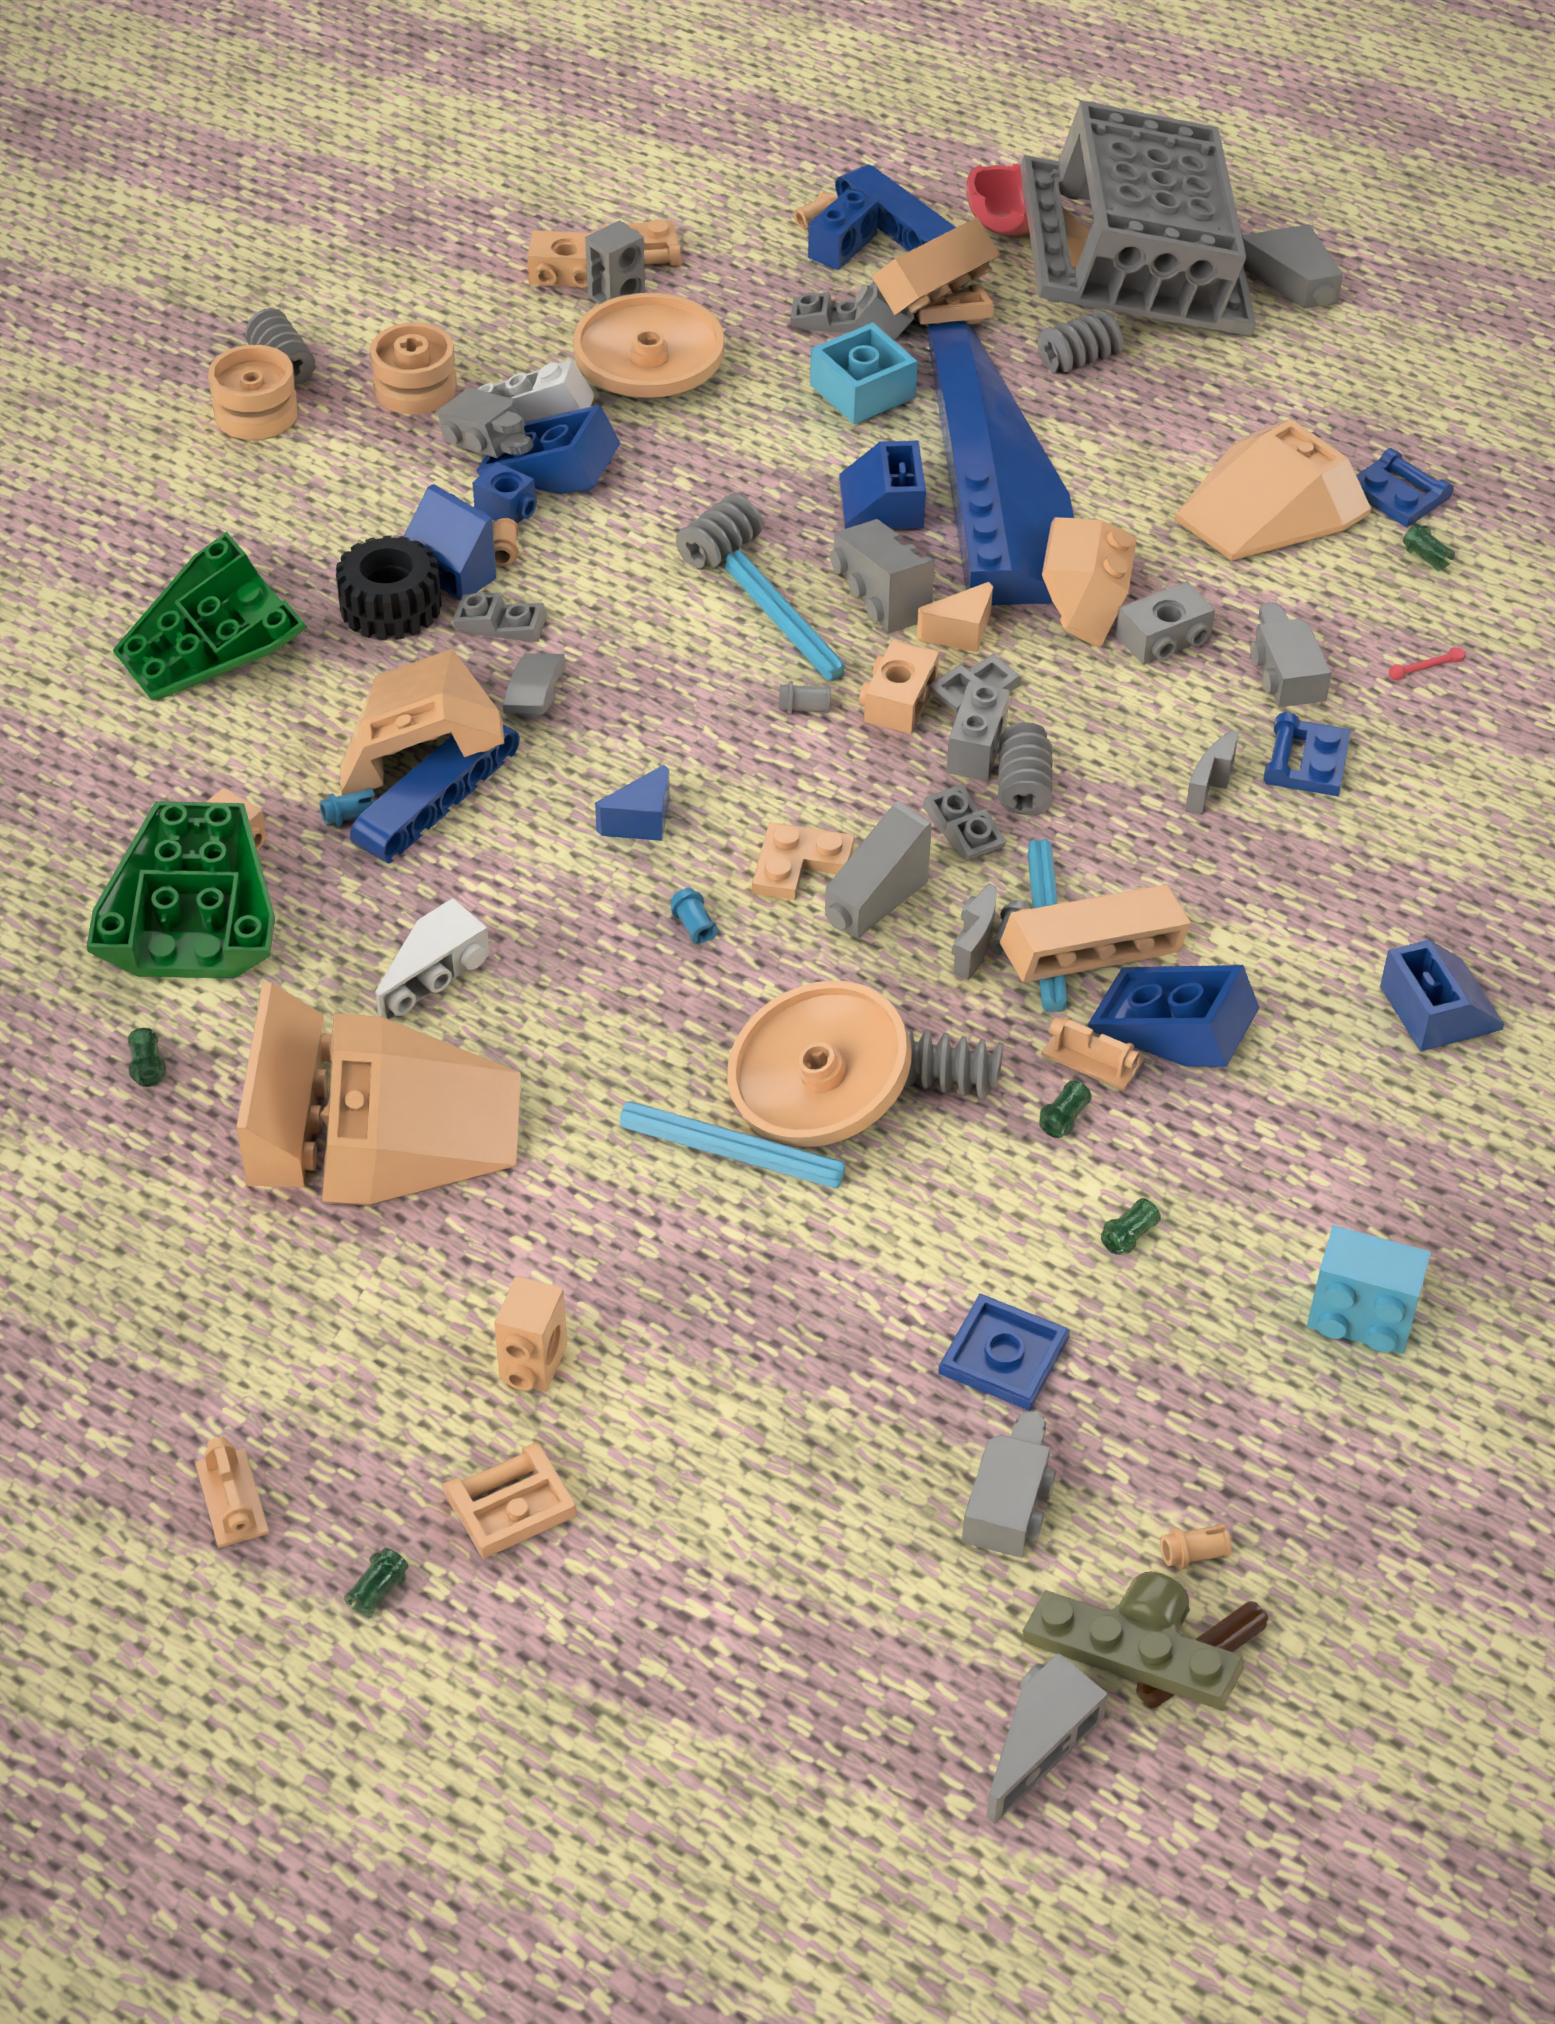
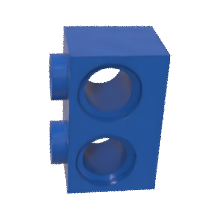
(842, 229)

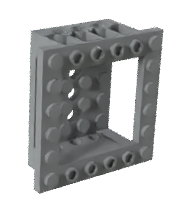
(1162, 195)

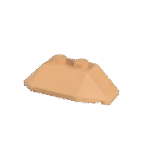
(1088, 574)

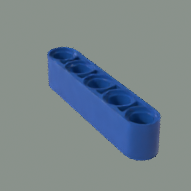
(898, 210)
(425, 796)

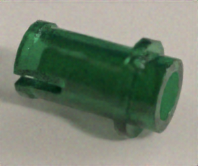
(1420, 541)
(146, 1065)
(1059, 1117)
(1122, 1233)
(377, 1581)

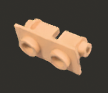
(1093, 1056)
(230, 1493)

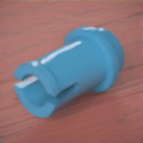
(345, 807)
(689, 908)

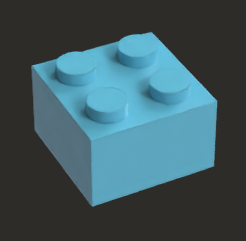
(863, 373)
(1368, 1289)

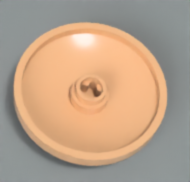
(648, 345)
(819, 1063)

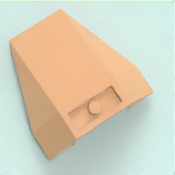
(1274, 493)
(415, 707)
(412, 1113)

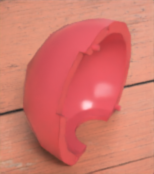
(998, 199)

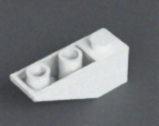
(546, 391)
(432, 955)

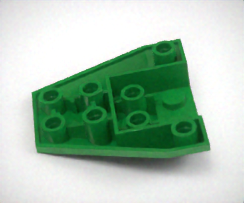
(207, 623)
(186, 897)

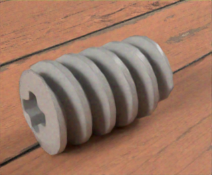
(274, 330)
(1080, 341)
(719, 531)
(1025, 769)
(954, 1064)

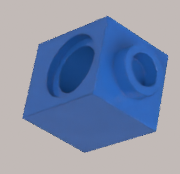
(504, 493)

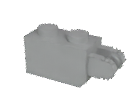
(484, 424)
(1289, 658)
(1008, 1489)

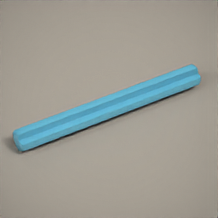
(785, 616)
(1044, 894)
(732, 1144)

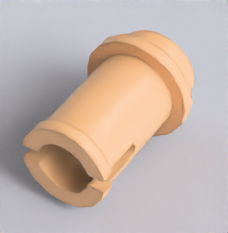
(807, 213)
(505, 544)
(1195, 1545)

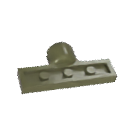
(1138, 1640)

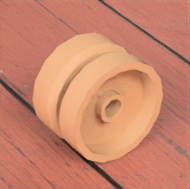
(413, 368)
(253, 392)

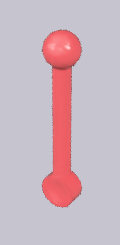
(1398, 671)

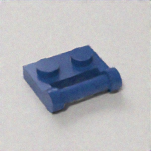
(1398, 498)
(1321, 760)

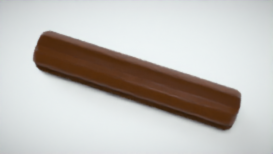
(1227, 1634)

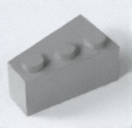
(884, 573)

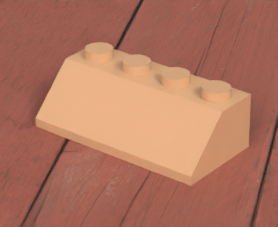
(283, 1091)

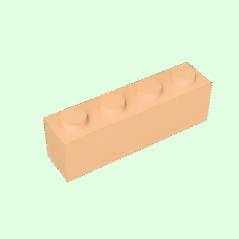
(936, 267)
(1094, 933)

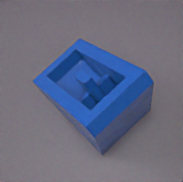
(637, 808)

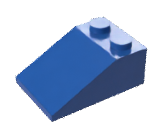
(566, 451)
(1179, 1012)

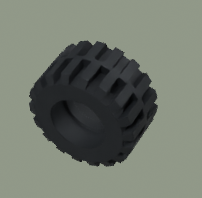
(388, 587)

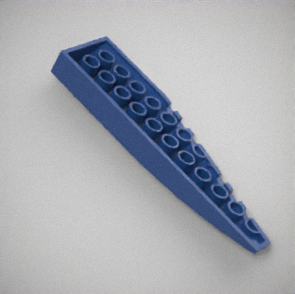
(996, 470)

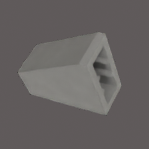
(1294, 265)
(881, 871)

